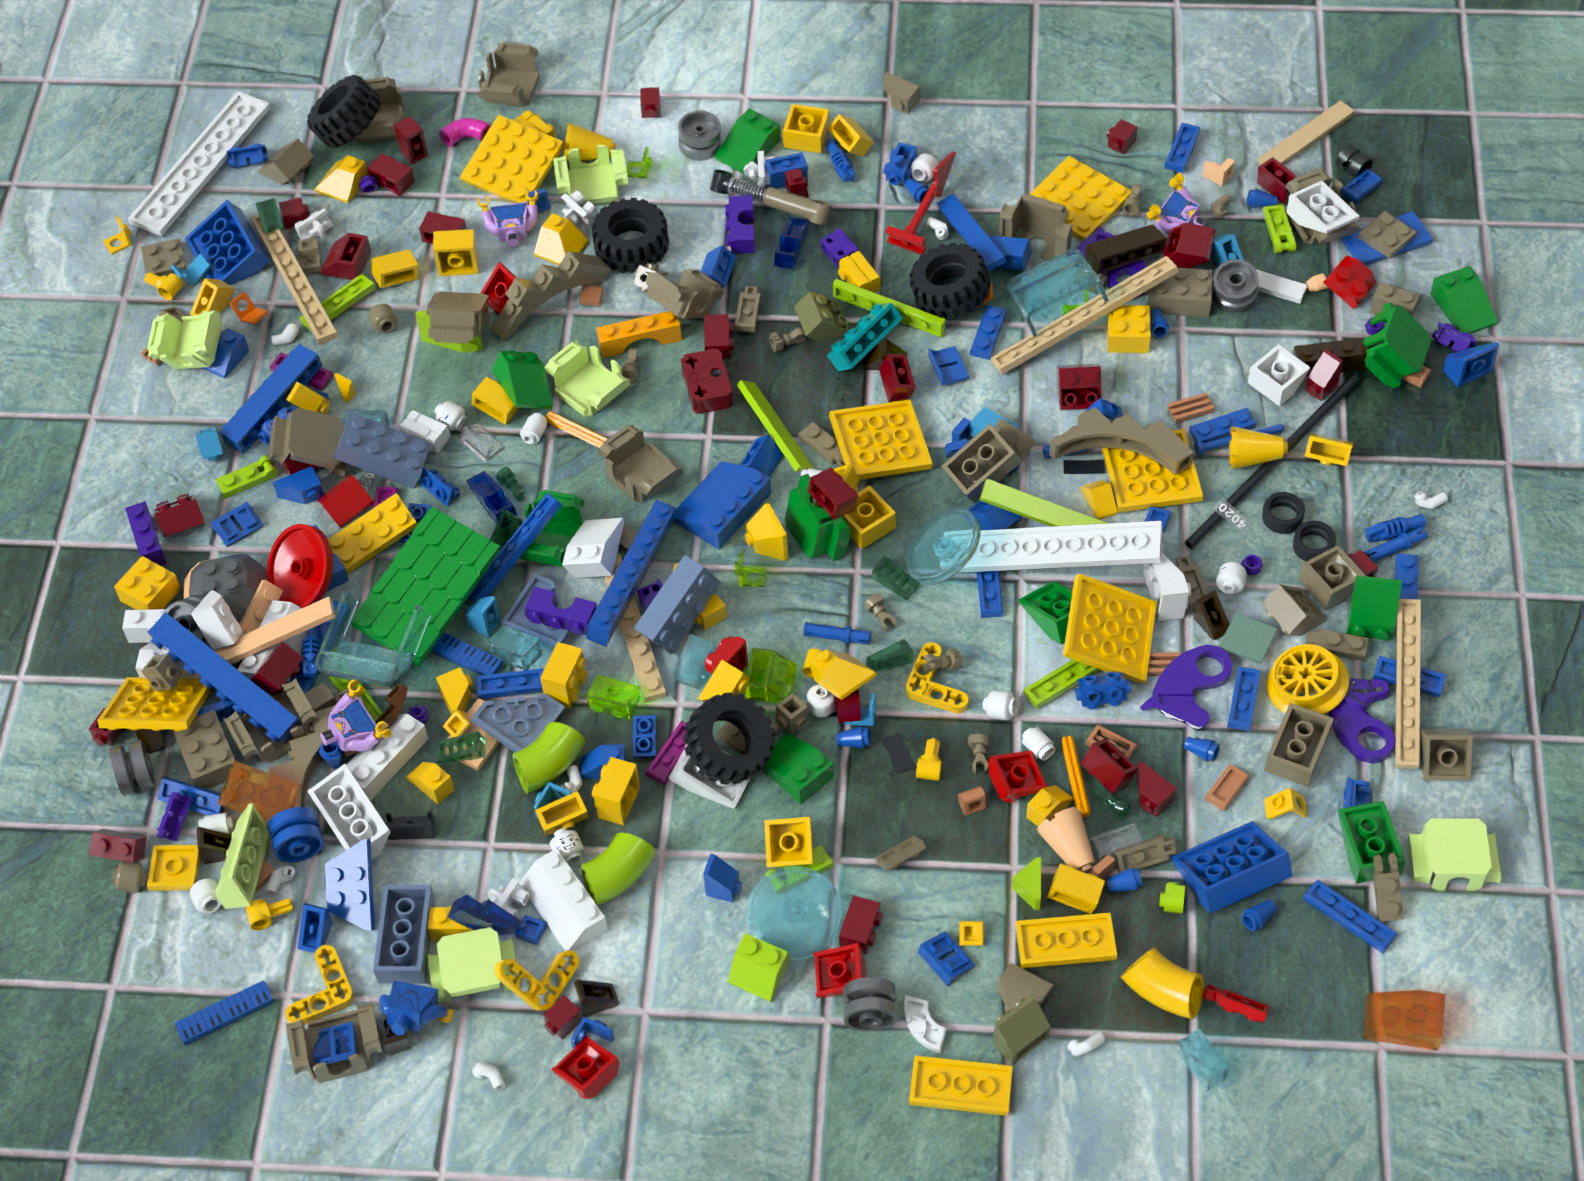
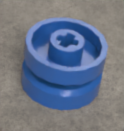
(295, 834)

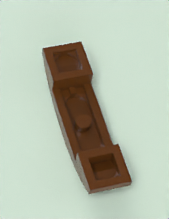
(396, 700)

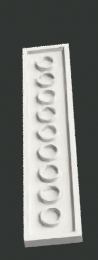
(198, 164)
(1067, 546)

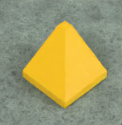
(345, 387)
(457, 723)
(971, 933)

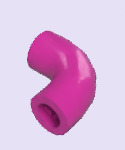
(462, 129)

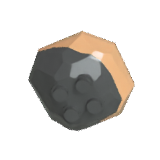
(231, 576)

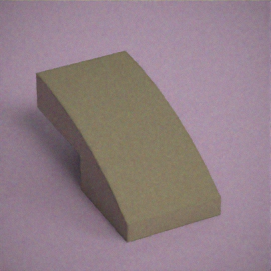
(309, 255)

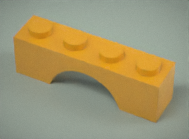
(617, 336)

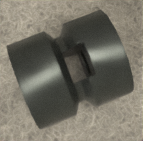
(1353, 161)

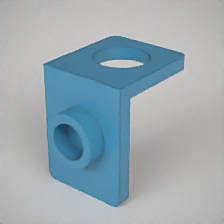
(194, 270)
(867, 714)
(543, 798)

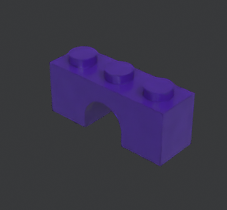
(740, 213)
(145, 533)
(542, 609)

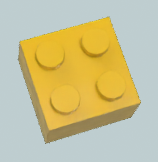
(806, 128)
(456, 252)
(1129, 329)
(870, 518)
(147, 586)
(564, 674)
(616, 790)

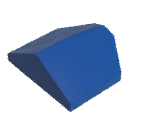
(335, 1044)

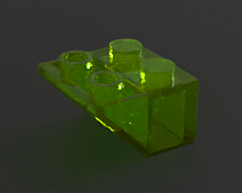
(770, 676)

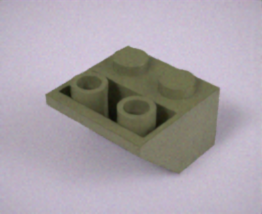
(821, 317)
(1021, 1029)

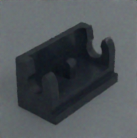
(411, 827)

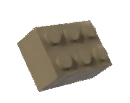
(1183, 293)
(981, 459)
(1298, 744)
(206, 750)

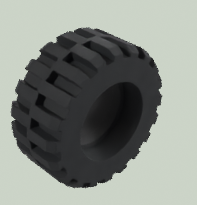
(343, 111)
(626, 217)
(945, 263)
(747, 719)

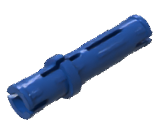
(1403, 541)
(837, 633)

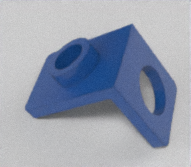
(1108, 409)
(595, 1027)

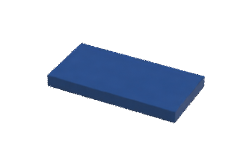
(1369, 255)

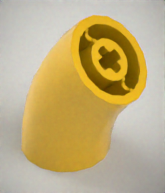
(1165, 984)

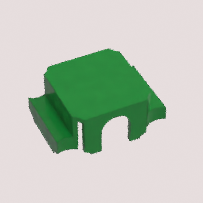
(1403, 347)
(804, 524)
(552, 541)

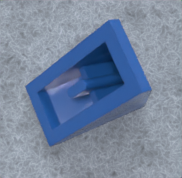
(314, 927)

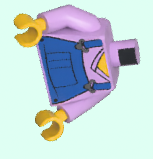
(1177, 209)
(510, 221)
(352, 725)

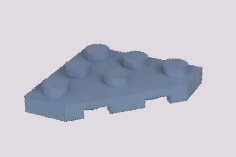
(518, 619)
(518, 719)

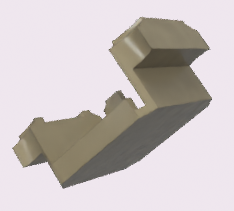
(514, 76)
(389, 112)
(1038, 220)
(1313, 236)
(689, 298)
(455, 316)
(308, 438)
(635, 467)
(254, 741)
(303, 1043)

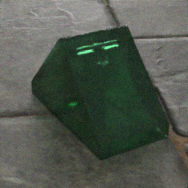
(269, 215)
(505, 528)

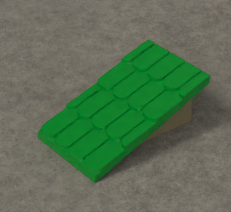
(432, 570)

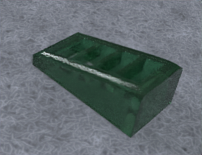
(885, 568)
(891, 656)
(459, 741)

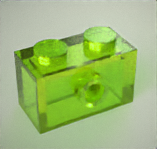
(613, 697)

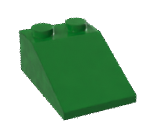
(748, 136)
(1463, 300)
(523, 379)
(1373, 607)
(1050, 609)
(798, 767)
(1368, 833)

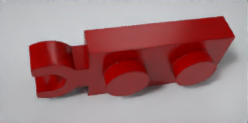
(1235, 1003)

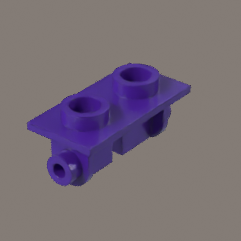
(1448, 333)
(174, 816)

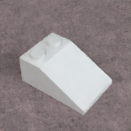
(1320, 208)
(594, 548)
(1168, 588)
(688, 778)

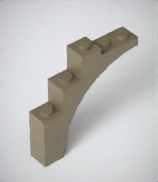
(527, 295)
(1124, 433)
(305, 756)

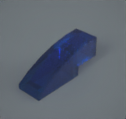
(791, 243)
(490, 495)
(484, 915)

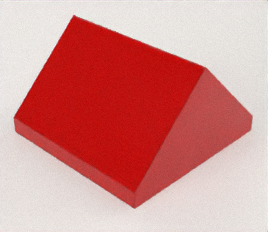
(497, 287)
(345, 501)

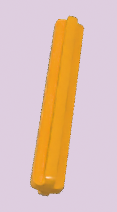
(575, 429)
(1075, 775)

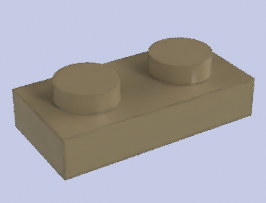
(1014, 437)
(906, 850)

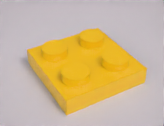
(173, 867)

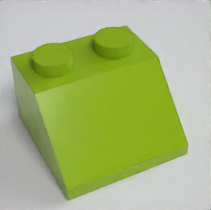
(758, 967)

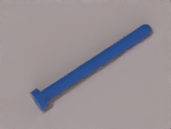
(1201, 448)

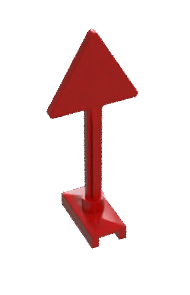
(908, 239)

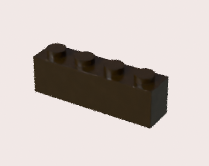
(1125, 248)
(1350, 351)

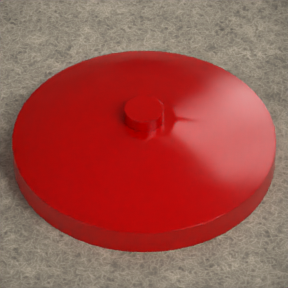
(301, 564)

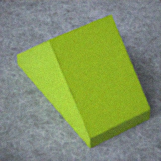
(1028, 883)

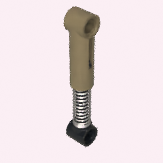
(814, 210)

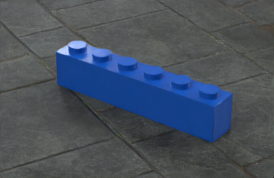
(270, 398)

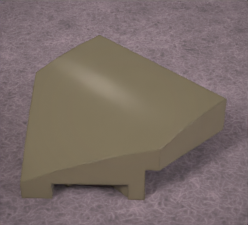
(1019, 984)

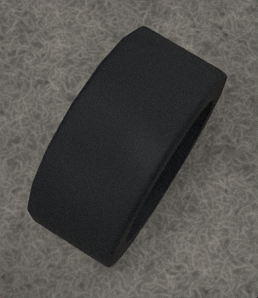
(1283, 499)
(1312, 528)

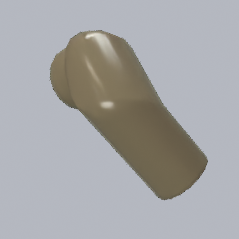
(1218, 205)

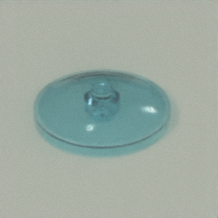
(943, 546)
(795, 911)

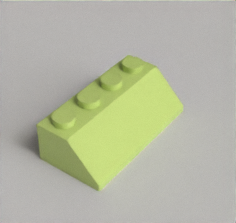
(243, 860)

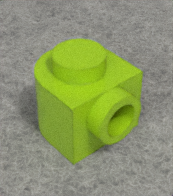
(1173, 898)

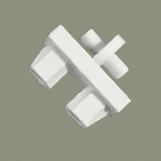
(753, 170)
(573, 203)
(314, 225)
(508, 896)

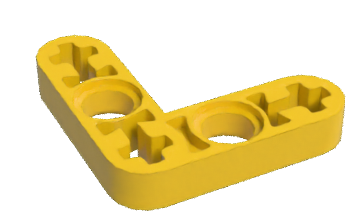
(927, 687)
(536, 987)
(329, 995)

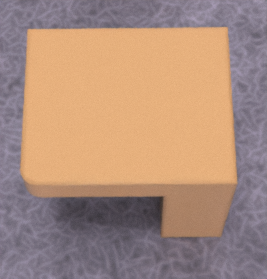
(1219, 173)

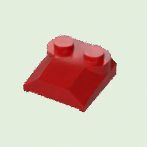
(1351, 280)
(732, 651)
(1015, 775)
(838, 967)
(588, 1068)

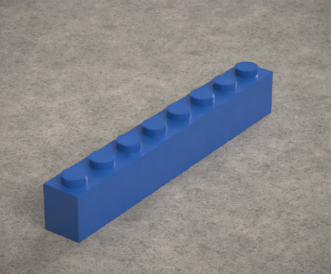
(630, 573)
(224, 678)

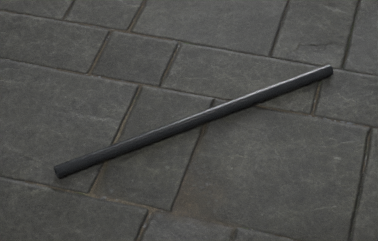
(1266, 467)

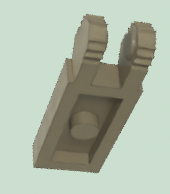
(1387, 889)

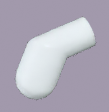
(940, 228)
(287, 336)
(1427, 502)
(575, 779)
(279, 877)
(1087, 1045)
(490, 1071)

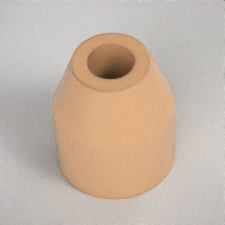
(1316, 283)

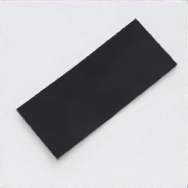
(1083, 466)
(898, 753)

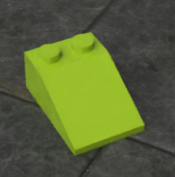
(423, 322)

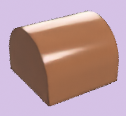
(972, 800)

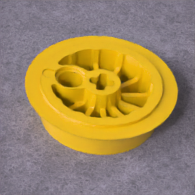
(1306, 679)

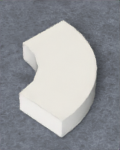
(921, 1024)

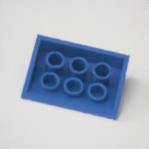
(228, 245)
(723, 502)
(1233, 866)

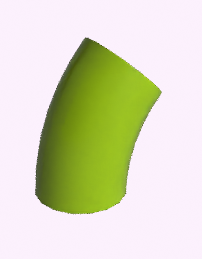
(547, 756)
(616, 867)

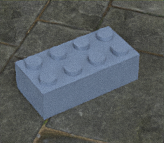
(382, 450)
(678, 604)
(403, 934)

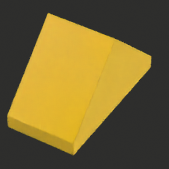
(1100, 499)

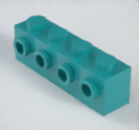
(864, 336)

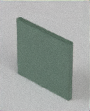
(1248, 638)

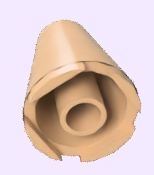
(1069, 838)

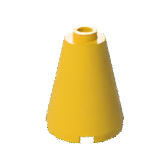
(586, 142)
(1254, 447)

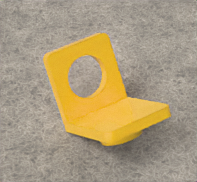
(123, 237)
(1285, 802)

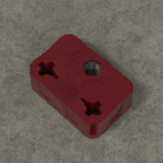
(706, 381)

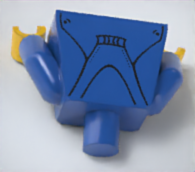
(412, 1007)

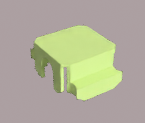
(594, 180)
(186, 342)
(584, 383)
(1454, 850)
(468, 962)

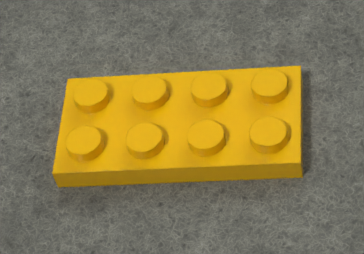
(372, 533)
(1065, 940)
(960, 1085)

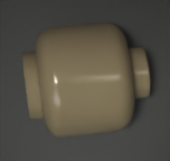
(383, 318)
(129, 877)

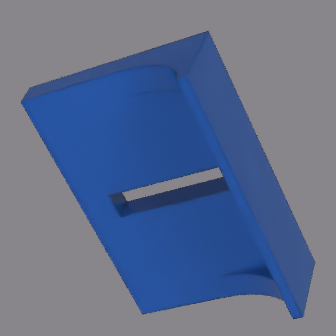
(944, 358)
(227, 529)
(950, 967)

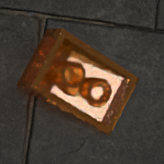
(254, 786)
(1405, 1018)

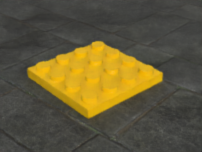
(511, 160)
(1084, 193)
(881, 439)
(1144, 483)
(1110, 628)
(142, 707)

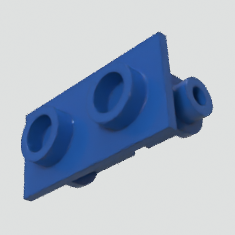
(238, 155)
(437, 486)

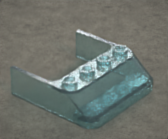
(1051, 283)
(367, 662)

